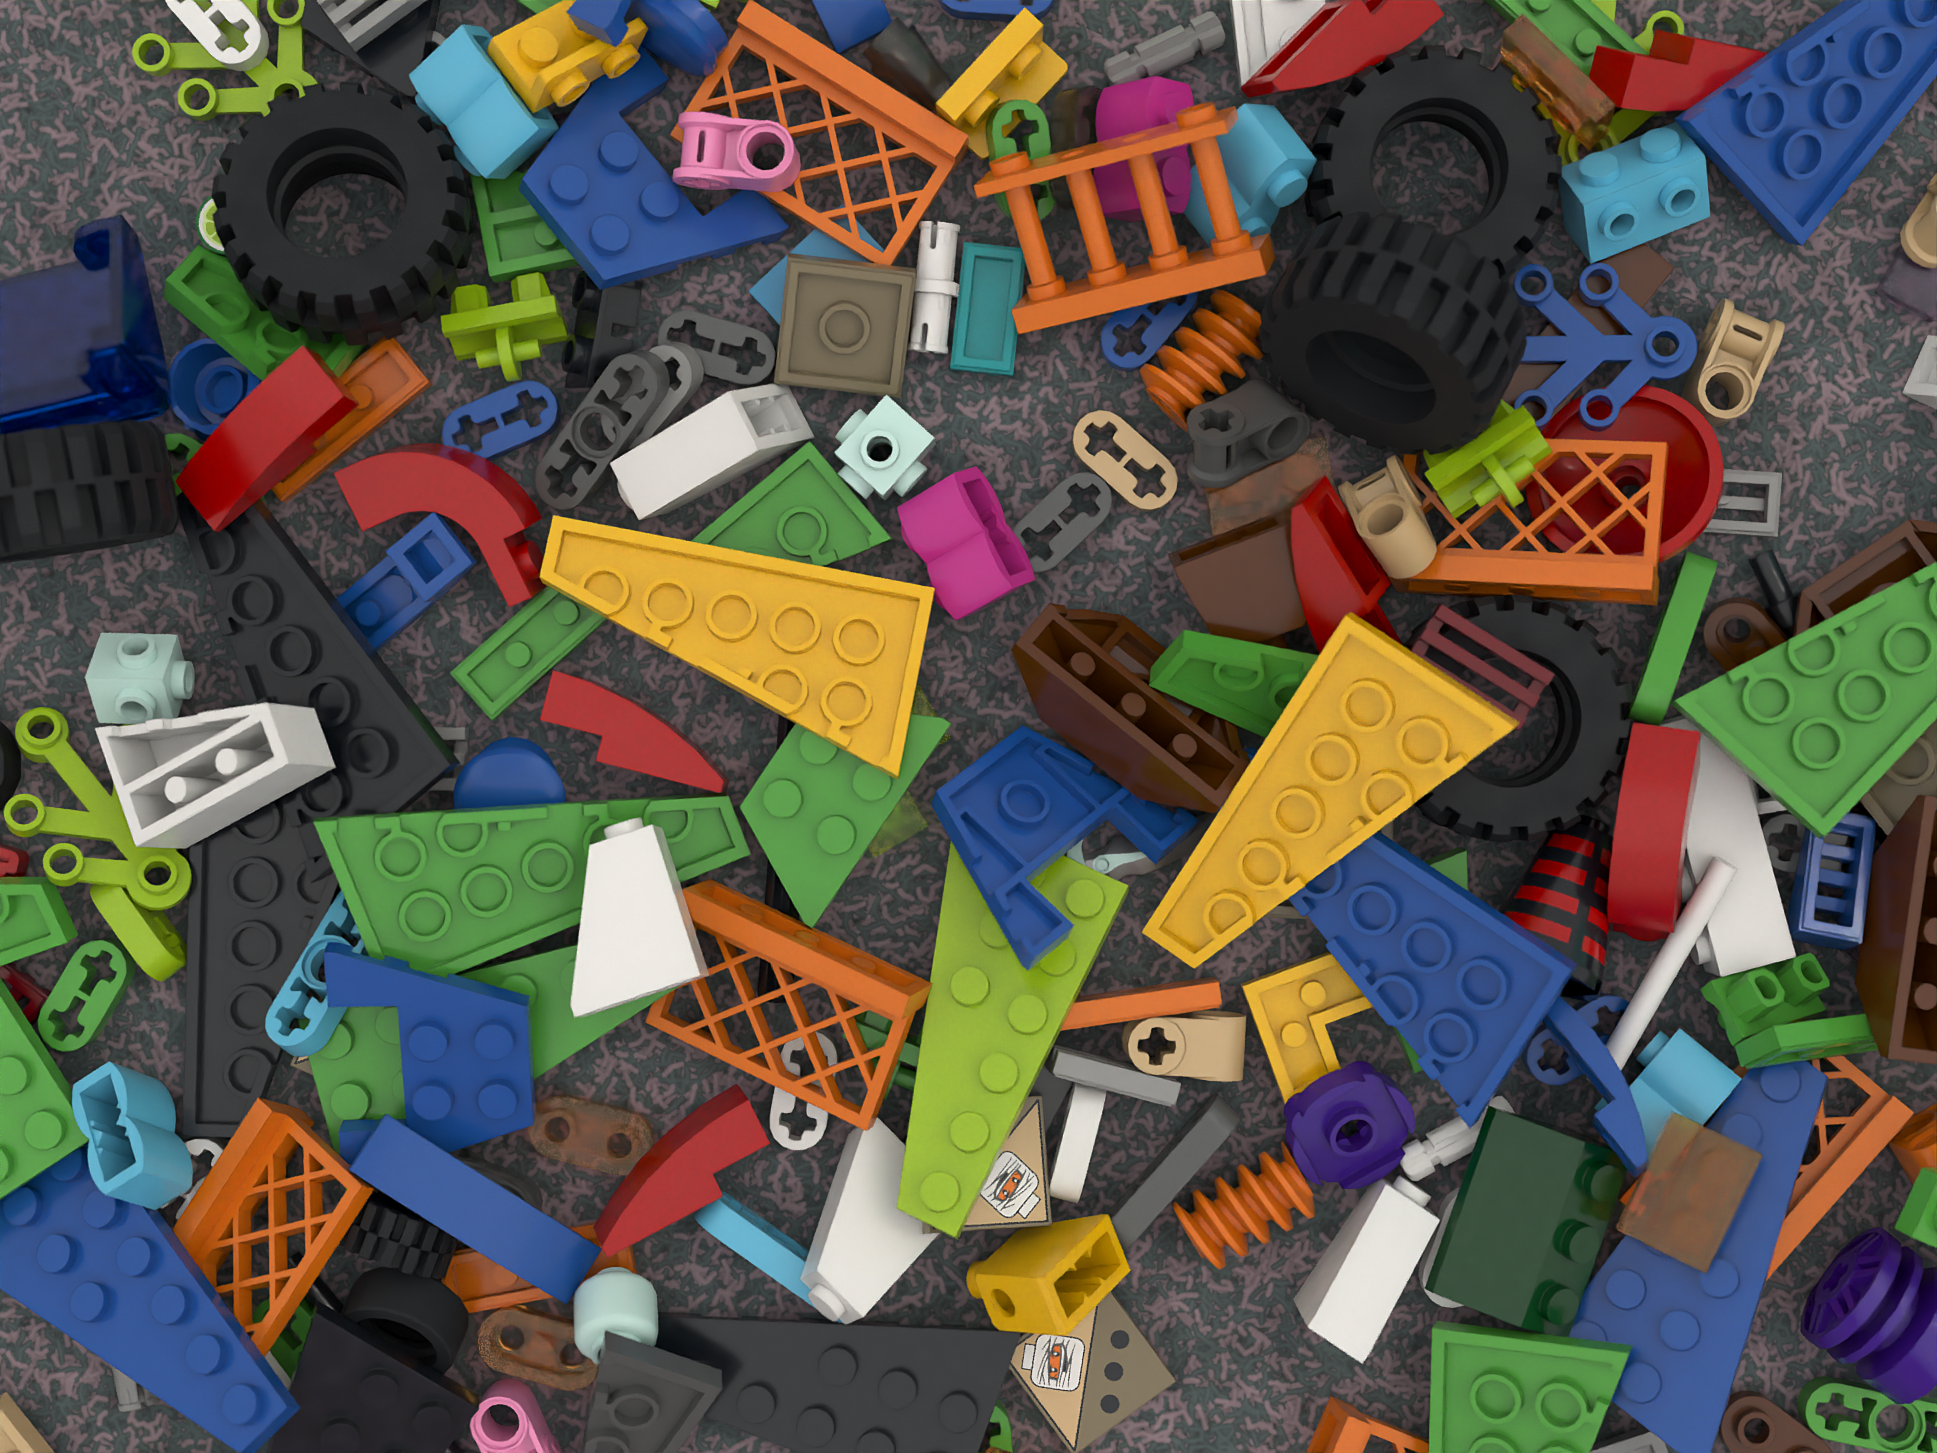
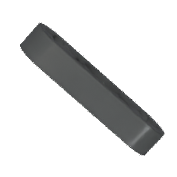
(575, 438)
(1172, 1169)

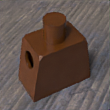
(1244, 581)

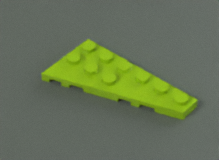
(990, 1033)

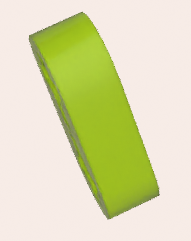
(143, 932)

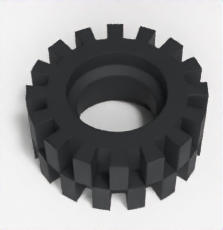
(399, 1238)

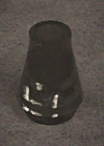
(908, 64)

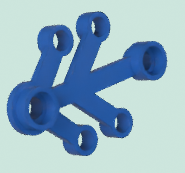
(1586, 348)

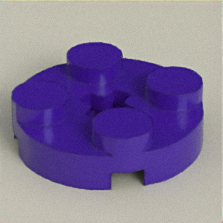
(1331, 1102)

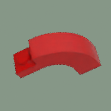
(460, 488)
(1652, 831)

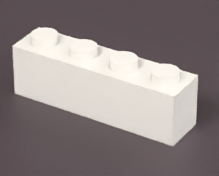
(1749, 920)

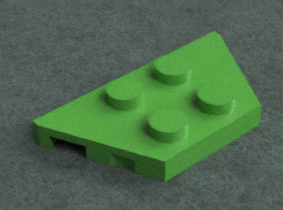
(824, 808)

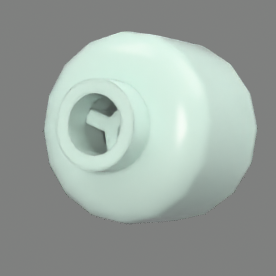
(614, 1303)

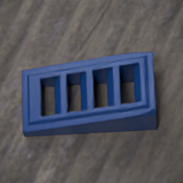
(1855, 883)

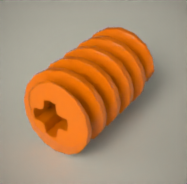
(1203, 356)
(1246, 1208)

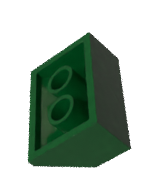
(1527, 1222)

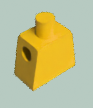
(1049, 1275)

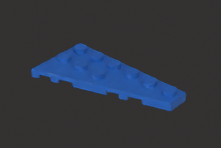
(1817, 108)
(1435, 964)
(137, 1301)
(1693, 1323)

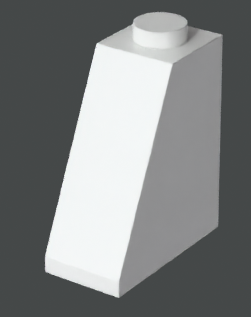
(710, 448)
(632, 922)
(861, 1233)
(1367, 1266)

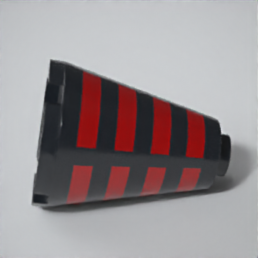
(1566, 901)

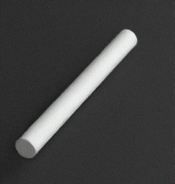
(1670, 959)

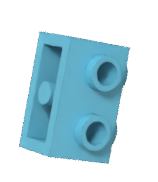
(1646, 183)

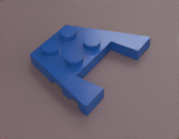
(616, 200)
(1027, 809)
(460, 1049)

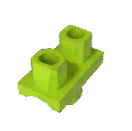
(505, 331)
(1488, 463)

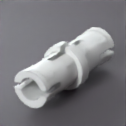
(934, 287)

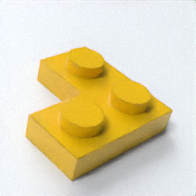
(1292, 1016)

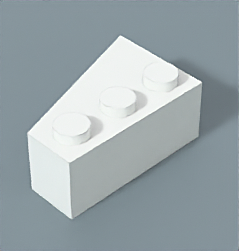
(210, 768)

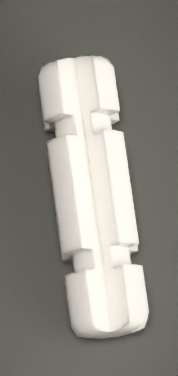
(1444, 1144)

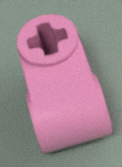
(722, 150)
(527, 1436)

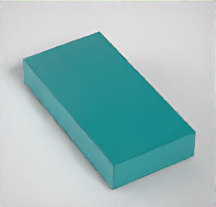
(983, 321)

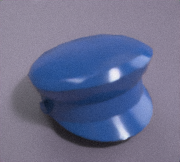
(680, 34)
(207, 386)
(508, 775)

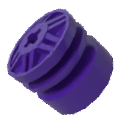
(1880, 1313)

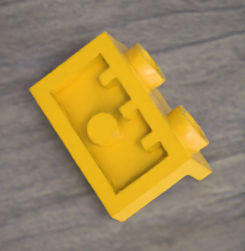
(556, 61)
(1009, 69)

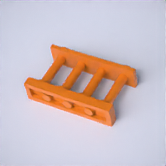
(1170, 267)

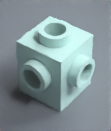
(883, 426)
(138, 677)

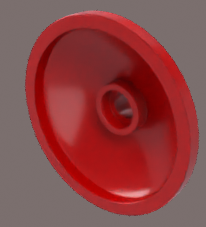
(1692, 473)

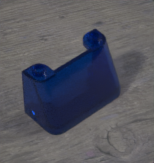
(83, 337)

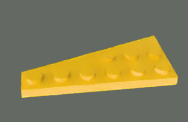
(790, 634)
(1340, 763)

